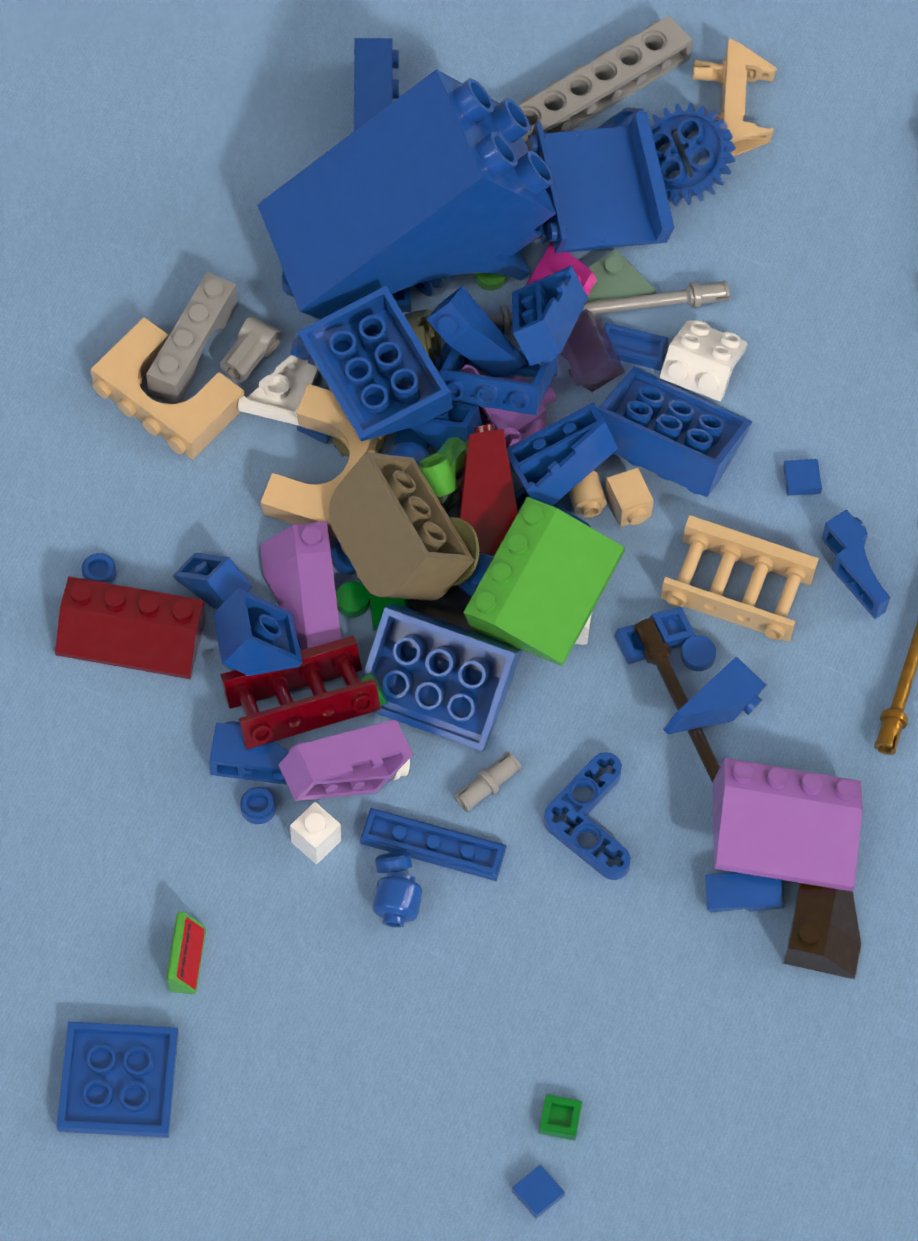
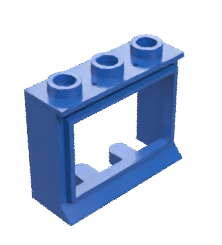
(498, 392)

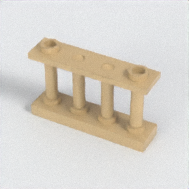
(748, 549)

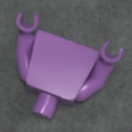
(515, 425)

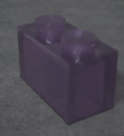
(591, 353)

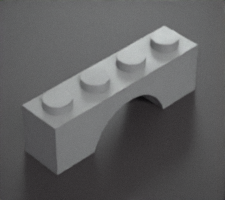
(177, 360)

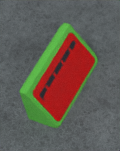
(185, 954)

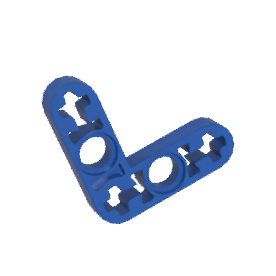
(578, 811)

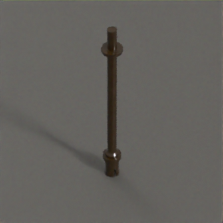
(658, 654)

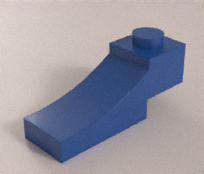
(847, 540)

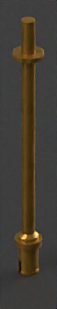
(894, 718)

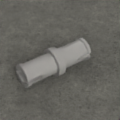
(487, 782)

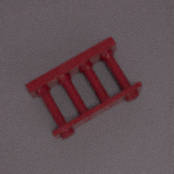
(293, 718)

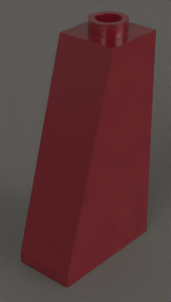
(487, 488)

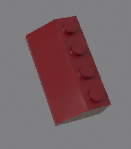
(129, 627)

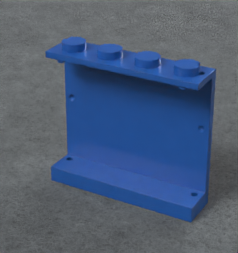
(604, 187)

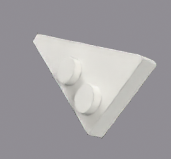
(281, 391)

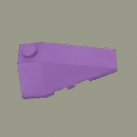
(302, 580)

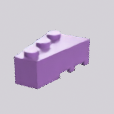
(346, 763)

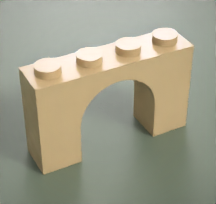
(184, 425)
(310, 503)

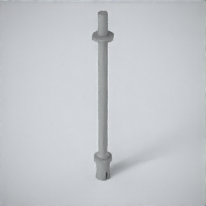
(693, 295)

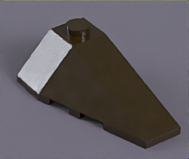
(824, 931)

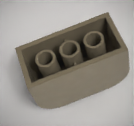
(396, 530)

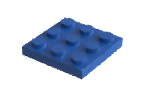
(118, 1079)

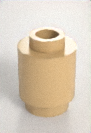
(588, 496)

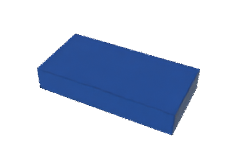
(637, 346)

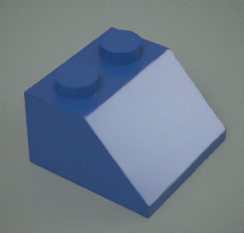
(256, 635)

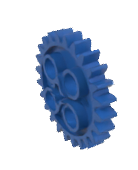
(710, 142)

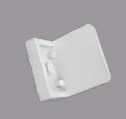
(702, 359)

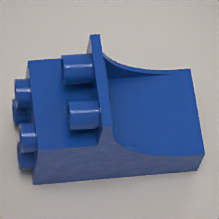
(412, 198)

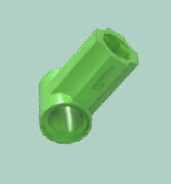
(444, 466)

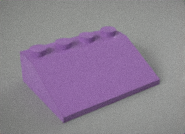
(786, 824)

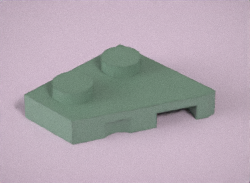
(617, 279)

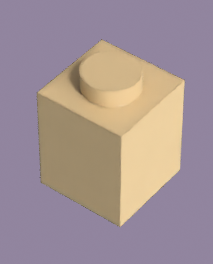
(629, 497)

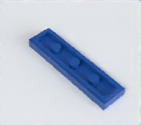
(433, 844)

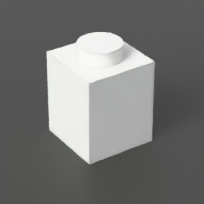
(315, 833)

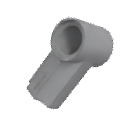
(253, 342)

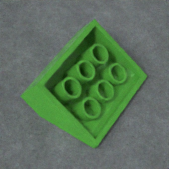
(543, 582)

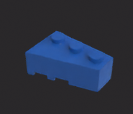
(547, 314)

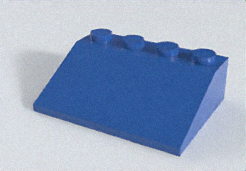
(376, 366)
(672, 431)
(440, 675)

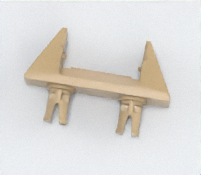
(736, 69)

